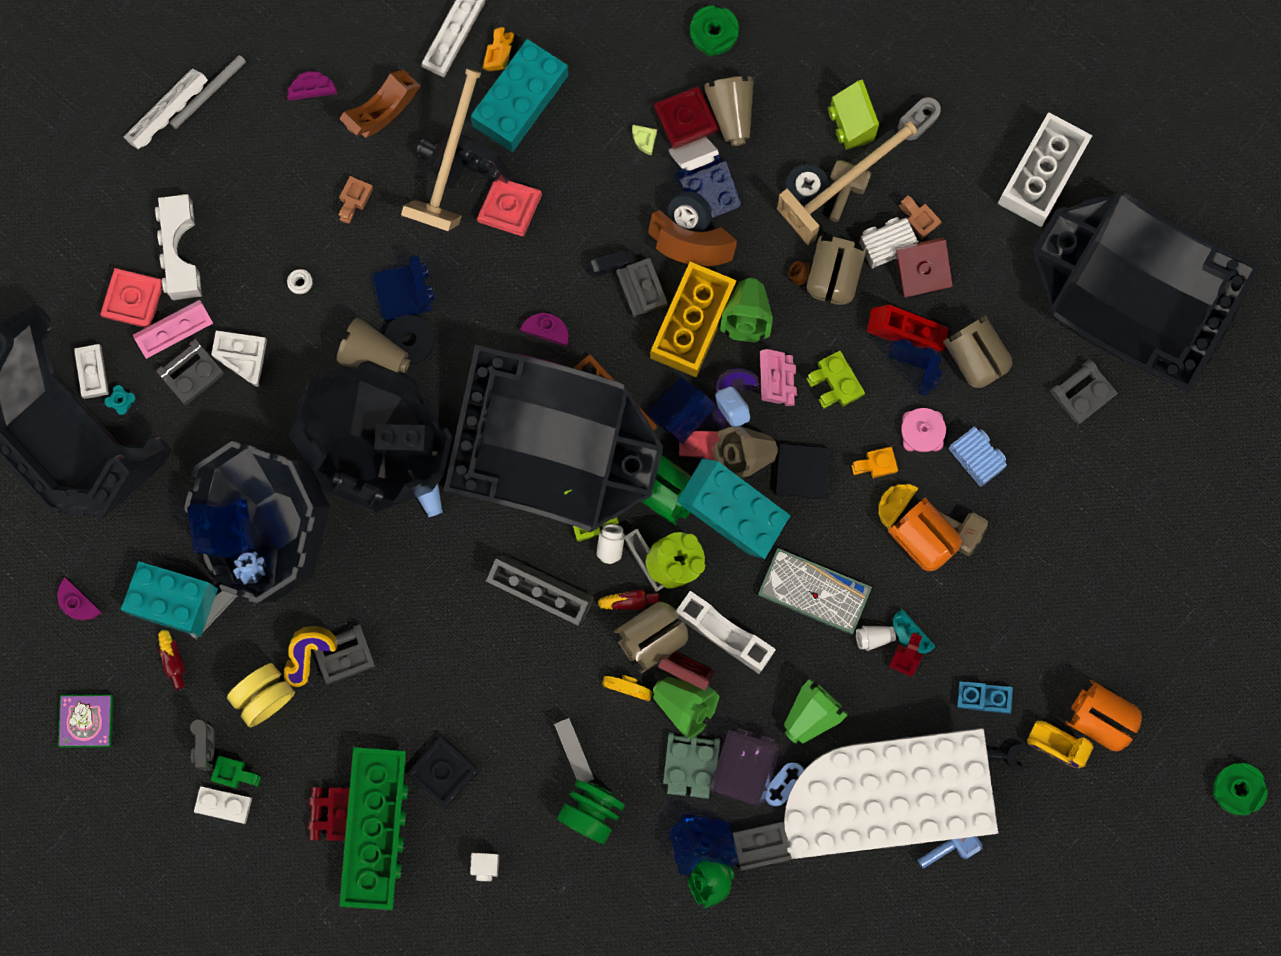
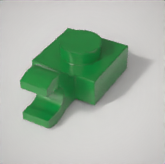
(231, 772)

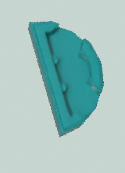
(905, 627)

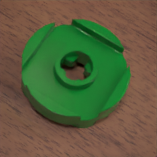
(715, 17)
(1254, 785)

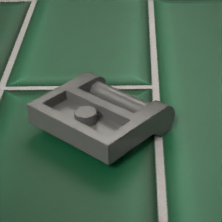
(195, 378)
(1088, 399)
(348, 661)
(204, 751)

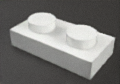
(91, 371)
(223, 805)

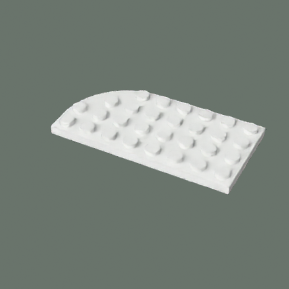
(892, 795)

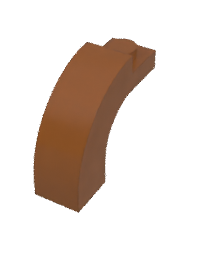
(383, 106)
(688, 246)

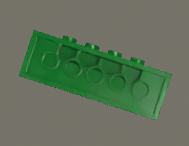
(373, 829)

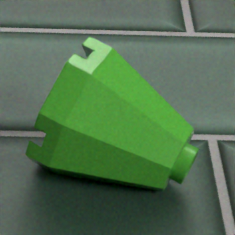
(747, 312)
(685, 704)
(812, 713)

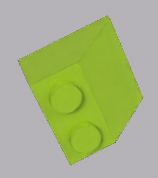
(854, 116)

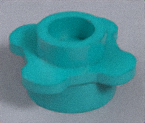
(120, 407)

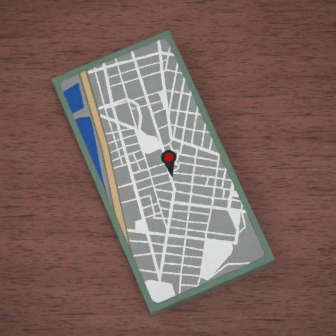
(814, 591)

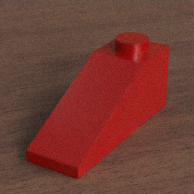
(898, 324)

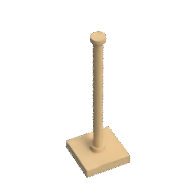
(431, 212)
(800, 217)

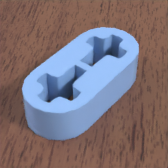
(778, 780)

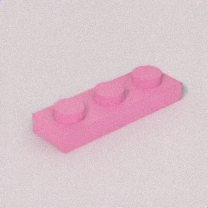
(172, 329)

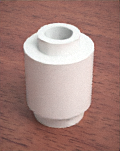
(610, 543)

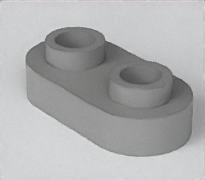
(918, 118)

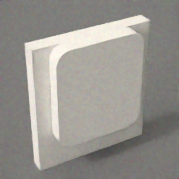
(694, 153)

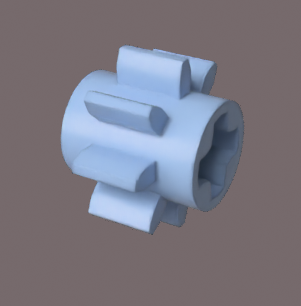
(249, 568)

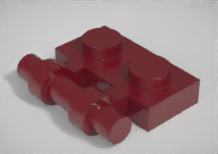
(337, 814)

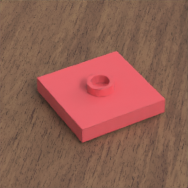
(509, 207)
(132, 298)

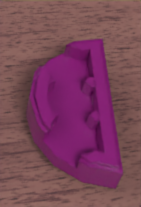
(310, 85)
(546, 327)
(75, 603)

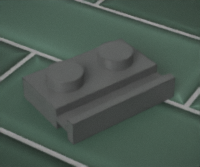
(641, 287)
(762, 846)

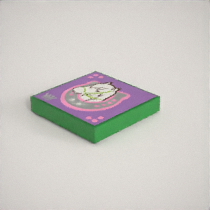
(85, 721)

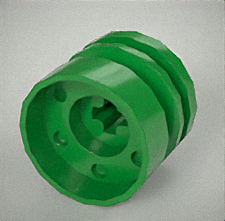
(591, 811)

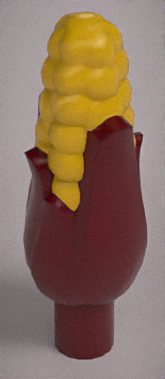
(629, 600)
(171, 659)

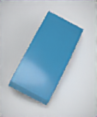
(985, 697)

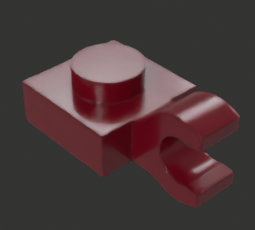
(907, 658)

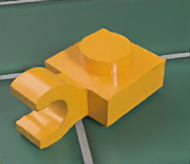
(498, 53)
(879, 462)

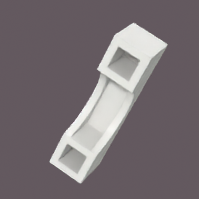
(176, 217)
(723, 633)

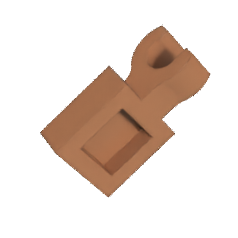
(354, 196)
(921, 219)

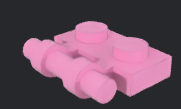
(777, 377)

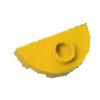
(894, 502)
(627, 686)

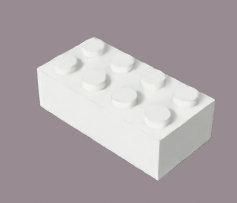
(1044, 169)

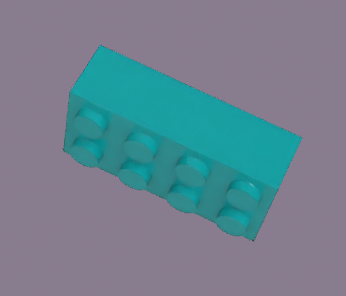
(519, 95)
(733, 508)

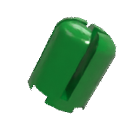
(667, 489)

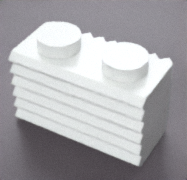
(882, 242)

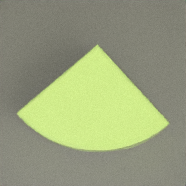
(644, 138)

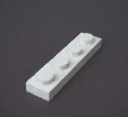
(452, 35)
(171, 103)

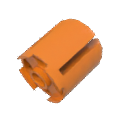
(926, 536)
(1111, 706)

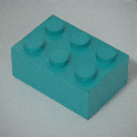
(169, 599)

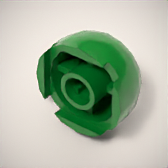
(710, 882)

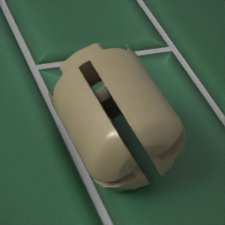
(848, 272)
(979, 353)
(646, 625)

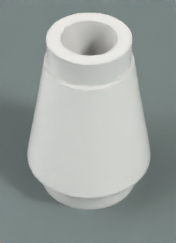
(874, 636)

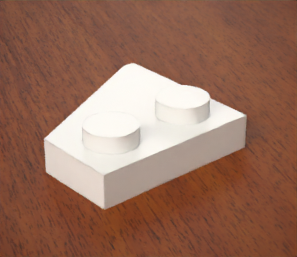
(241, 354)

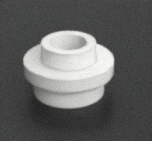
(299, 274)

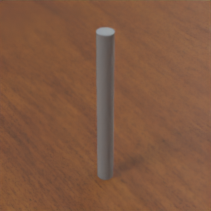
(214, 85)

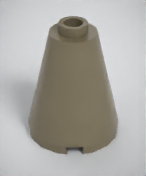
(732, 107)
(368, 344)

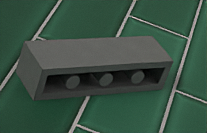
(540, 589)

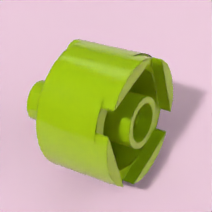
(675, 560)

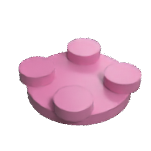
(923, 430)

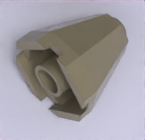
(744, 450)

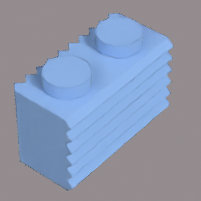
(978, 456)

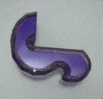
(739, 379)

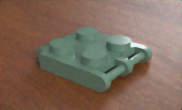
(690, 765)

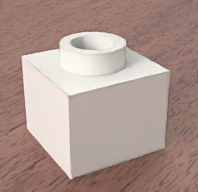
(484, 866)

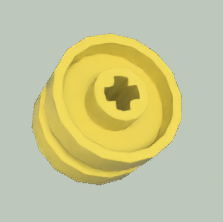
(260, 695)

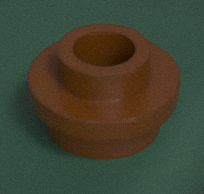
(799, 272)

